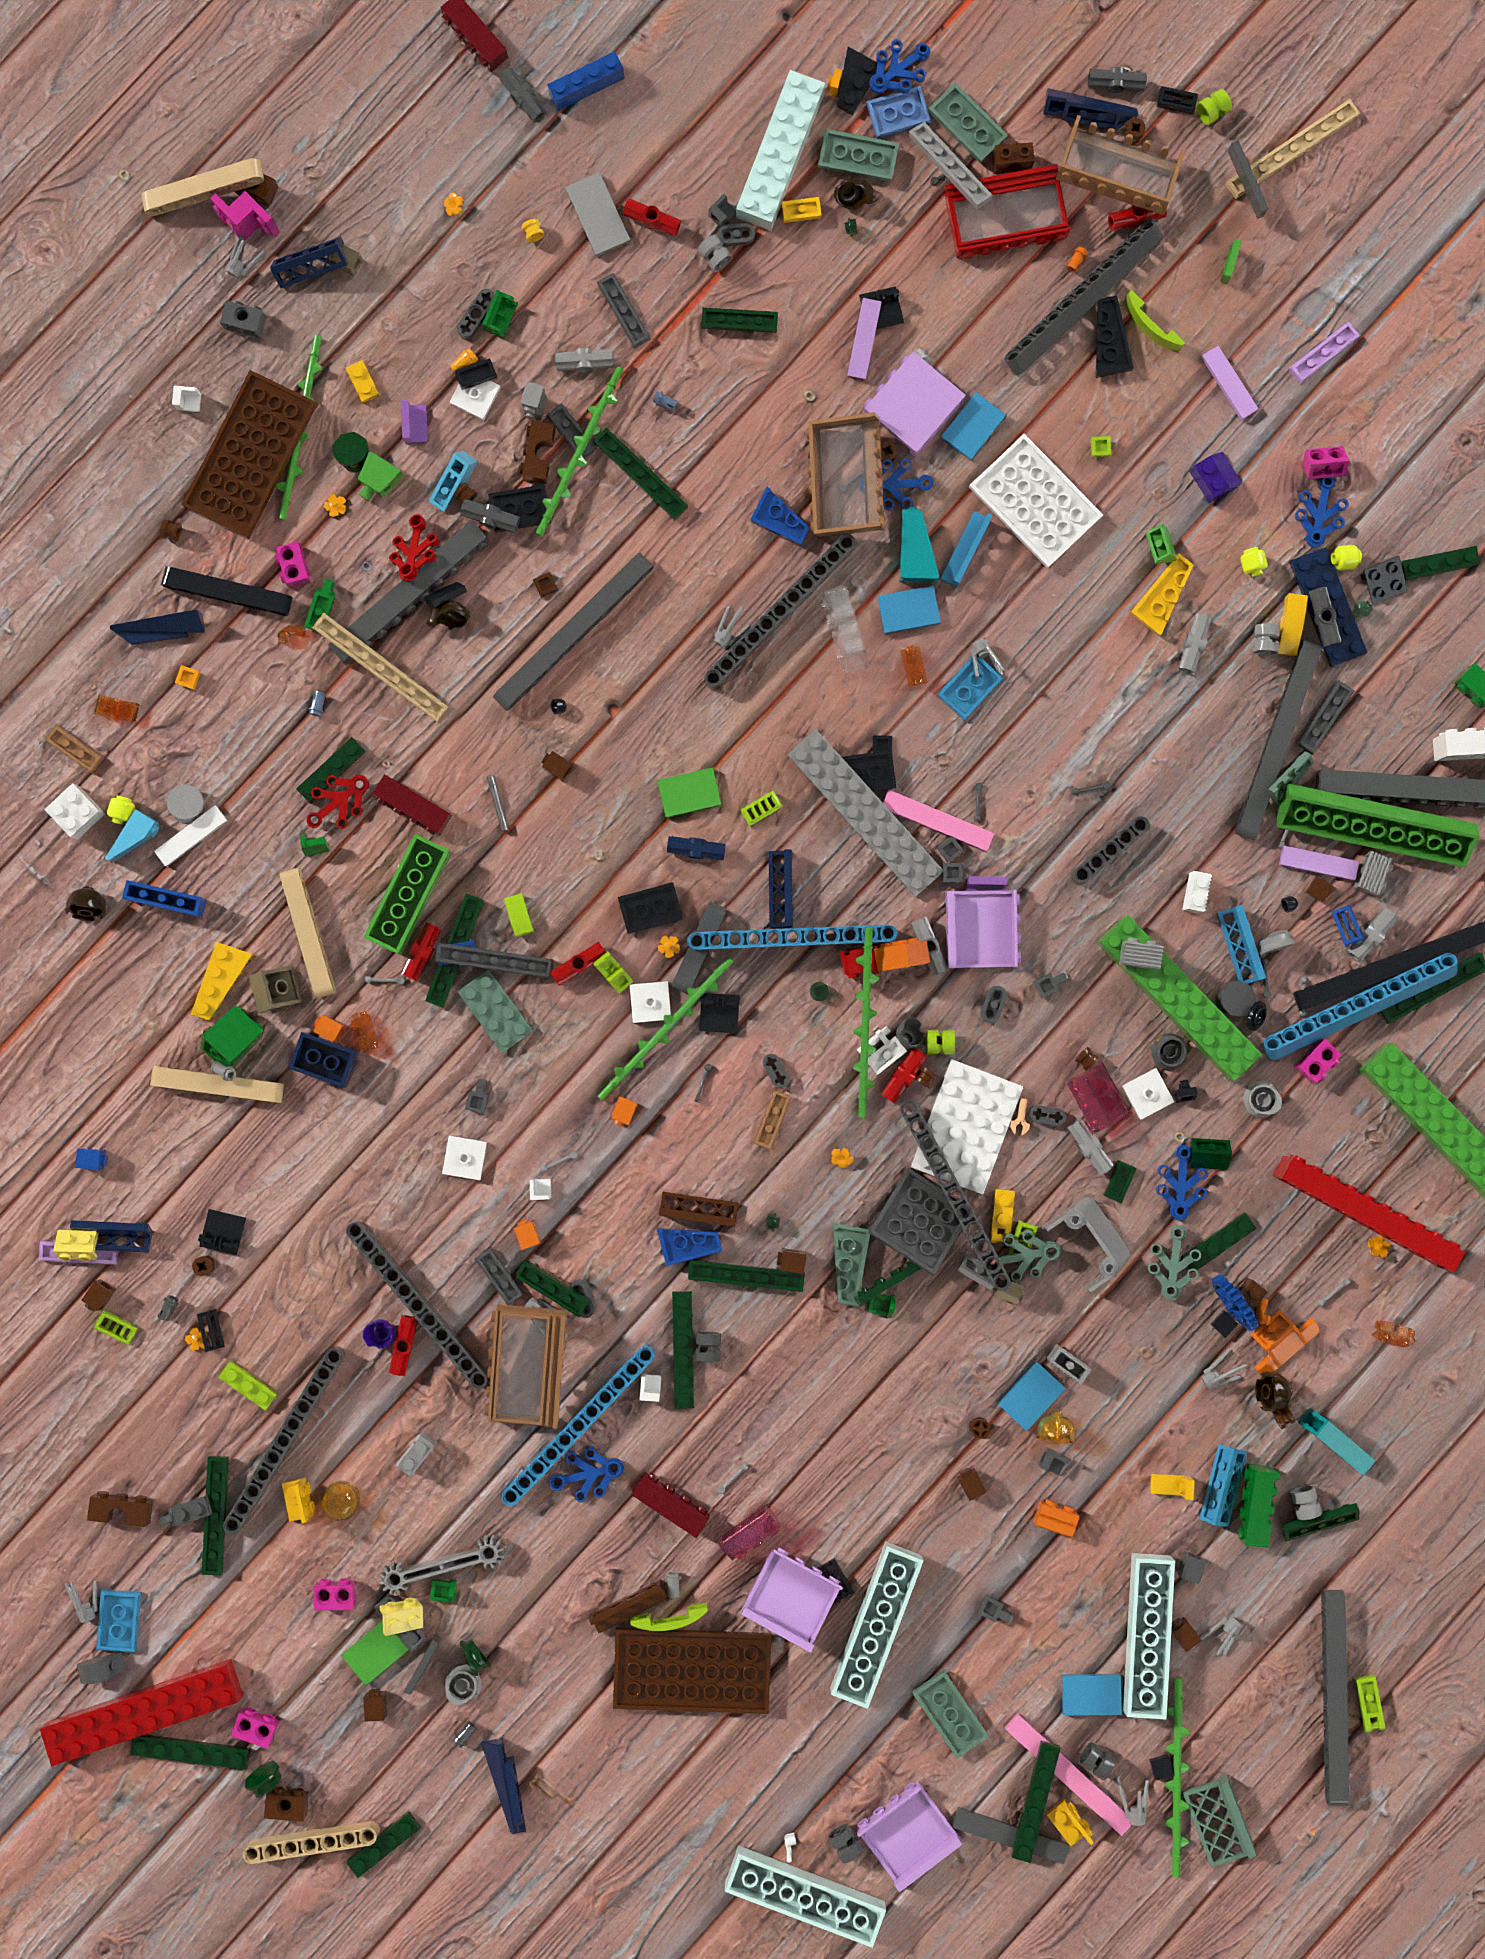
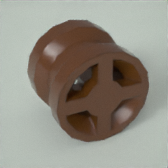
(1138, 133)
(890, 447)
(464, 492)
(170, 530)
(1087, 1058)
(926, 1077)
(207, 1264)
(1283, 1417)
(979, 1431)

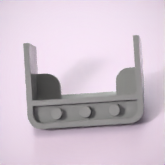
(1088, 1212)

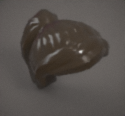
(854, 193)
(449, 614)

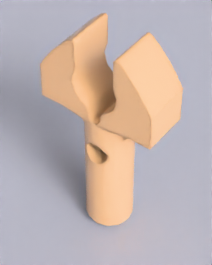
(1020, 1118)

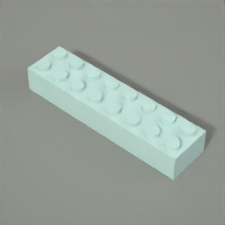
(780, 150)
(876, 1625)
(1148, 1636)
(805, 1896)

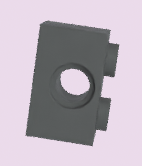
(251, 326)

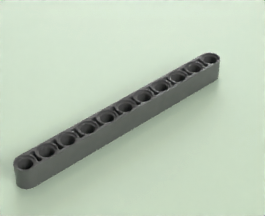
(1083, 297)
(784, 603)
(573, 631)
(1278, 739)
(956, 1204)
(408, 1301)
(278, 1447)
(1335, 1697)

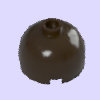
(86, 904)
(1273, 1391)

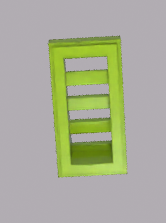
(773, 796)
(1019, 1226)
(112, 1333)

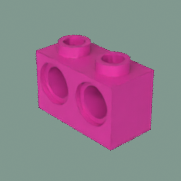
(1325, 462)
(297, 563)
(1315, 1057)
(336, 1600)
(254, 1733)

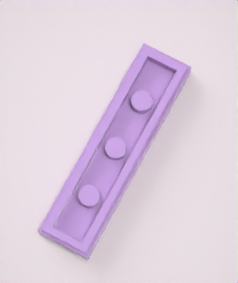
(864, 338)
(1324, 352)
(1229, 383)
(1319, 863)
(103, 1257)

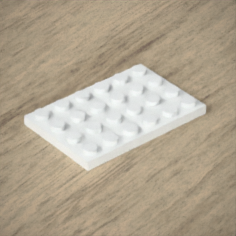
(1035, 500)
(969, 1124)

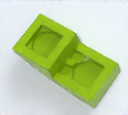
(518, 915)
(613, 972)

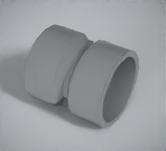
(717, 256)
(1266, 639)
(1306, 1506)

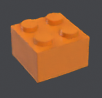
(901, 954)

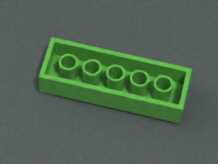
(408, 894)

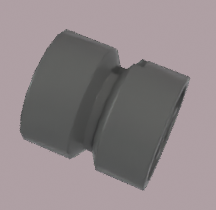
(708, 1346)
(1095, 1760)
(847, 1846)

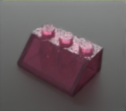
(1098, 1097)
(749, 1533)

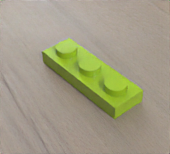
(248, 1385)

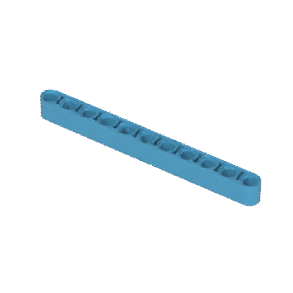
(782, 934)
(1354, 1013)
(574, 1433)

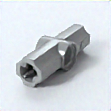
(584, 360)
(1194, 643)
(924, 932)
(1373, 934)
(1090, 1146)

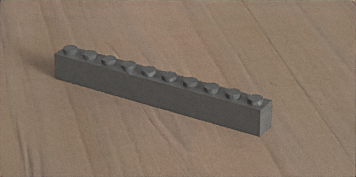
(407, 595)
(1403, 788)

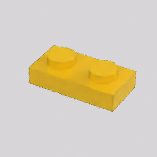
(801, 209)
(362, 381)

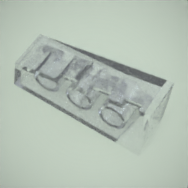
(845, 629)

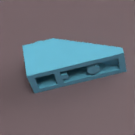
(455, 474)
(135, 833)

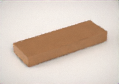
(74, 749)
(772, 1119)

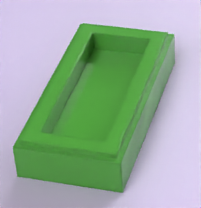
(1230, 261)

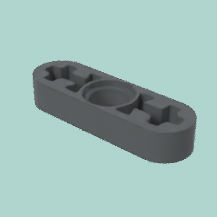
(478, 322)

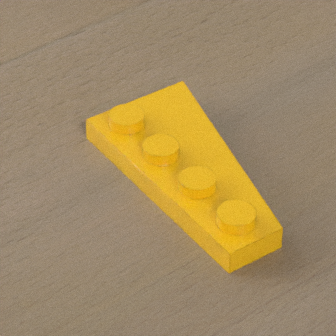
(1161, 598)
(221, 973)

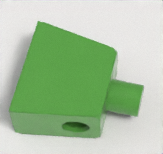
(378, 476)

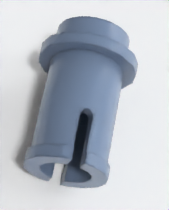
(665, 401)
(317, 704)

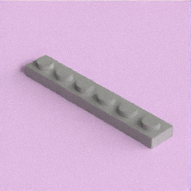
(950, 165)

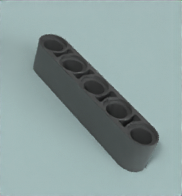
(1118, 846)
(694, 959)

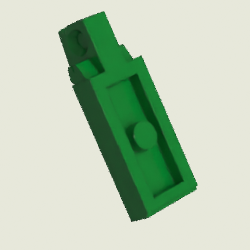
(321, 603)

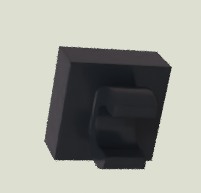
(1185, 1092)

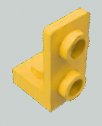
(1172, 1485)

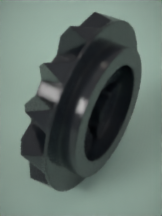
(1256, 1016)

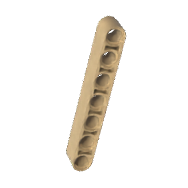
(202, 187)
(307, 933)
(215, 1084)
(303, 1848)

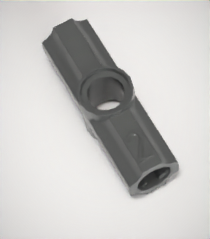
(1117, 79)
(522, 95)
(490, 516)
(1322, 604)

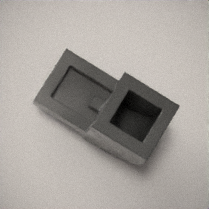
(101, 1669)

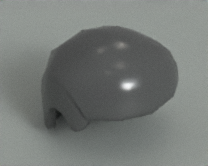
(909, 1033)

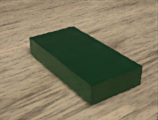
(1119, 1181)

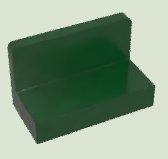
(1210, 1153)

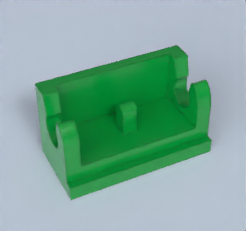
(499, 314)

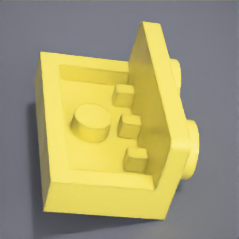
(76, 1245)
(402, 1616)

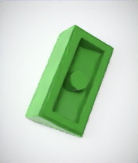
(1161, 545)

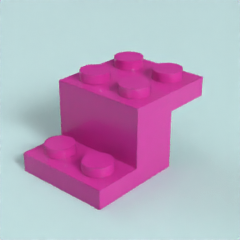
(244, 216)

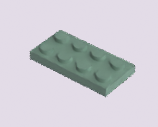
(967, 123)
(858, 155)
(495, 1011)
(950, 1714)

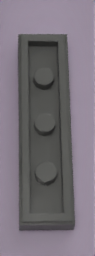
(1247, 179)
(623, 310)
(1325, 717)

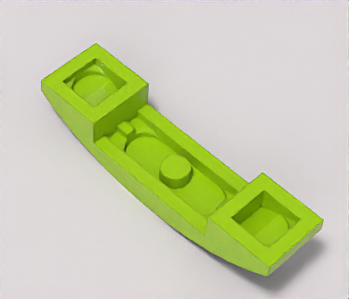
(1148, 327)
(646, 1623)

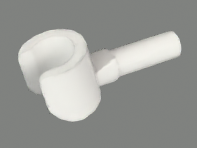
(789, 1841)

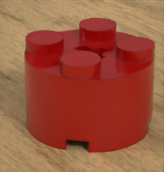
(851, 967)

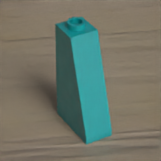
(916, 553)
(1336, 1441)

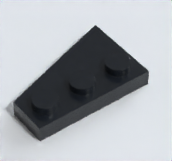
(855, 80)

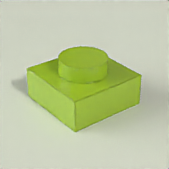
(1100, 446)

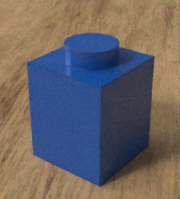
(91, 1159)

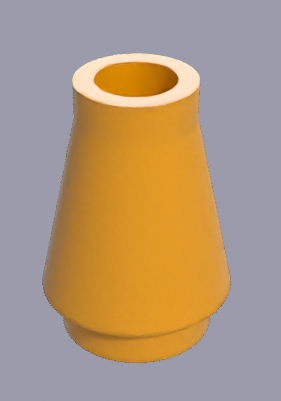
(465, 359)

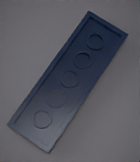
(1317, 571)

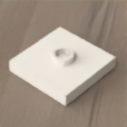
(476, 399)
(650, 1001)
(1147, 1093)
(464, 1157)

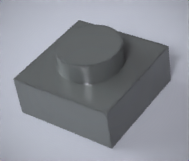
(950, 849)
(952, 873)

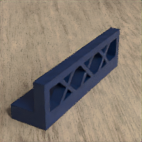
(309, 255)
(788, 908)
(117, 1230)

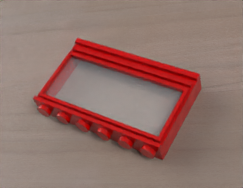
(1023, 211)

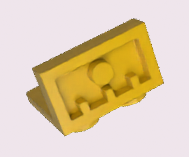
(298, 1500)
(1069, 1822)

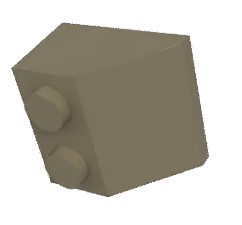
(275, 989)

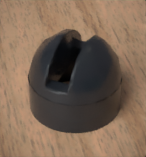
(558, 706)
(1289, 904)

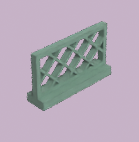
(1233, 1811)

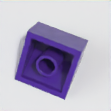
(1215, 476)

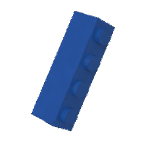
(586, 81)
(164, 898)

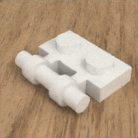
(887, 1053)

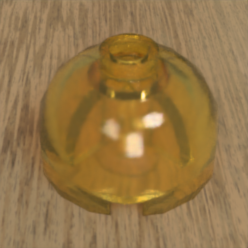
(1056, 1428)
(340, 1500)

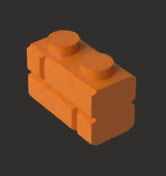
(1056, 1518)

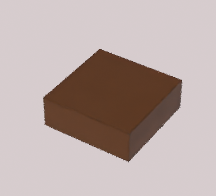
(545, 584)
(1319, 889)

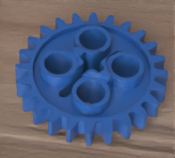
(1235, 1302)

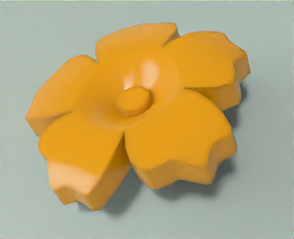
(453, 204)
(335, 505)
(669, 946)
(841, 1158)
(1378, 1246)
(195, 1339)

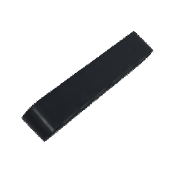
(226, 591)

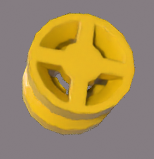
(533, 230)

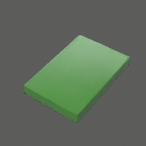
(689, 792)
(373, 1653)

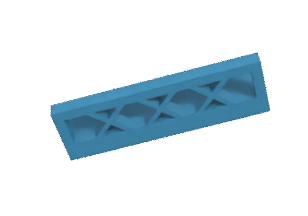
(966, 548)
(1247, 941)
(1221, 1485)

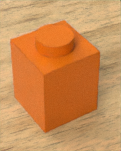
(328, 1028)
(623, 1111)
(527, 1234)

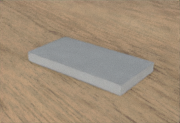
(597, 214)

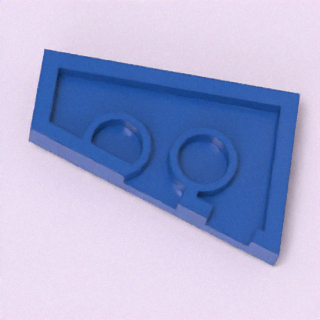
(779, 519)
(687, 1244)

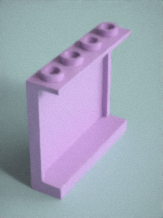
(915, 402)
(982, 929)
(791, 1599)
(909, 1835)

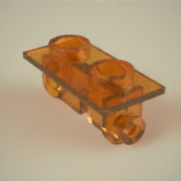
(913, 666)
(361, 1024)
(1402, 1336)

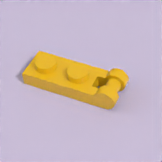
(1002, 1214)

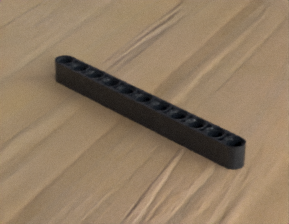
(1389, 966)

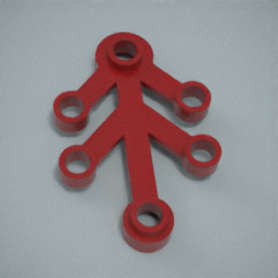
(409, 570)
(340, 798)

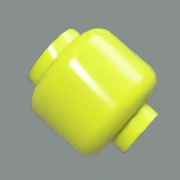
(1346, 557)
(1253, 561)
(120, 809)

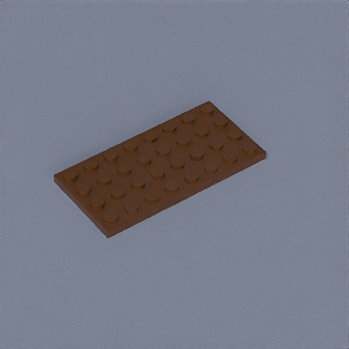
(249, 454)
(692, 1671)

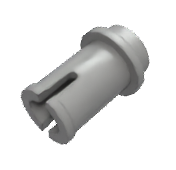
(227, 1073)
(673, 1584)

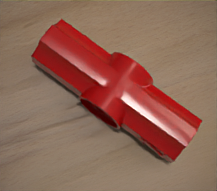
(641, 212)
(1129, 217)
(421, 951)
(568, 971)
(904, 1075)
(401, 1357)

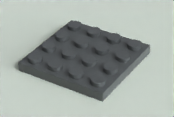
(918, 1222)

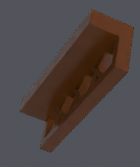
(697, 1216)
(628, 1606)

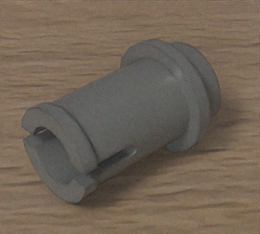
(168, 1307)
(465, 1733)

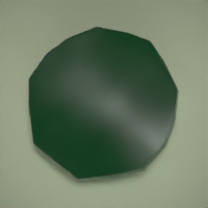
(351, 451)
(474, 1656)
(263, 1778)

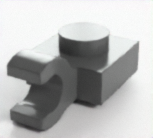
(1047, 984)
(477, 1099)
(993, 1609)

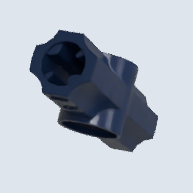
(696, 848)

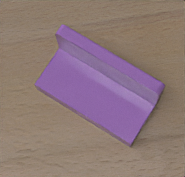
(414, 423)
(977, 883)

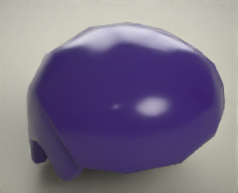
(378, 1334)

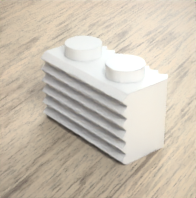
(1197, 892)

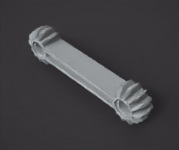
(442, 1565)

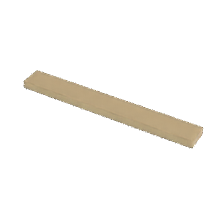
(1297, 145)
(380, 667)

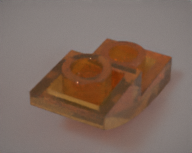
(116, 709)

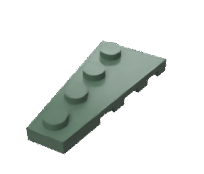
(850, 1257)

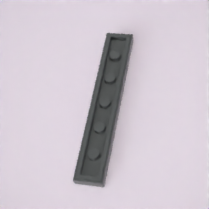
(493, 960)
(1005, 1834)

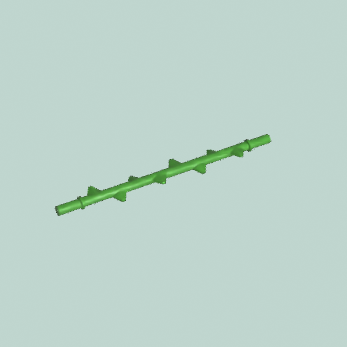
(577, 459)
(293, 469)
(867, 1013)
(670, 1020)
(1175, 1784)

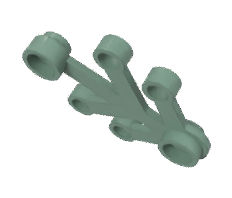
(1027, 1255)
(1174, 1265)

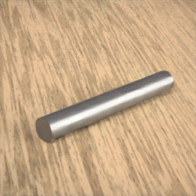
(497, 803)

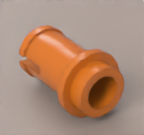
(1079, 255)

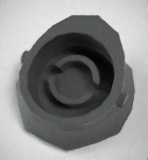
(1236, 999)
(1169, 1051)

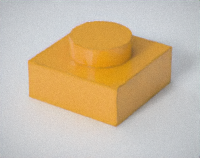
(834, 82)
(187, 677)

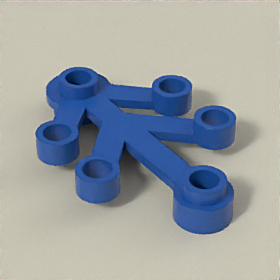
(898, 70)
(892, 483)
(1319, 514)
(1181, 1186)
(590, 1473)

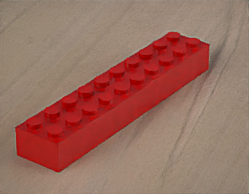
(1370, 1214)
(141, 1712)

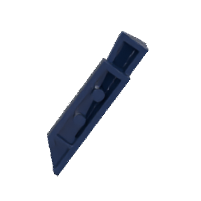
(1091, 110)
(161, 627)
(506, 1783)

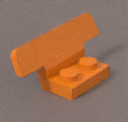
(1282, 1340)

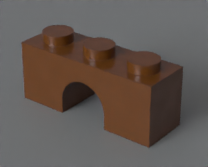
(540, 435)
(137, 1509)

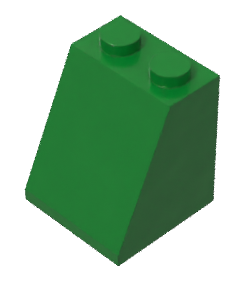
(231, 1037)

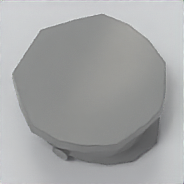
(185, 803)
(1275, 941)
(1262, 1099)
(462, 1685)

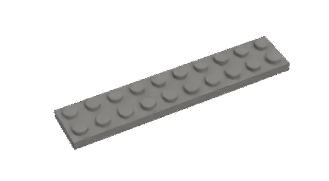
(865, 812)

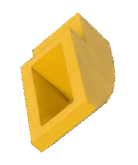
(1292, 624)

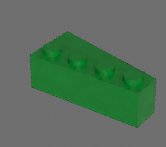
(1257, 1505)

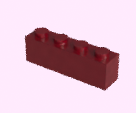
(475, 33)
(411, 804)
(670, 1504)

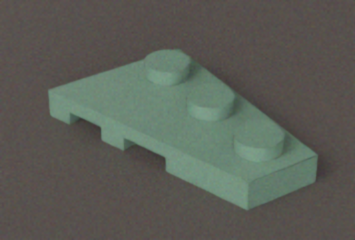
(1292, 776)

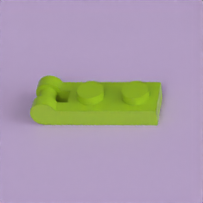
(1369, 1703)

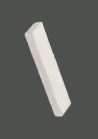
(191, 836)

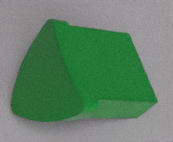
(313, 846)
(882, 1305)
(443, 1590)

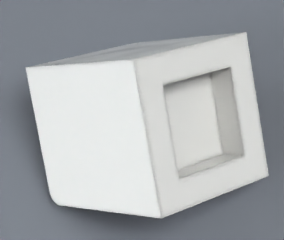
(186, 398)
(540, 1189)
(650, 1387)

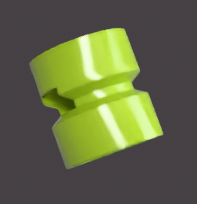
(1212, 108)
(947, 1042)

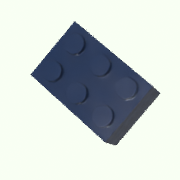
(324, 1059)

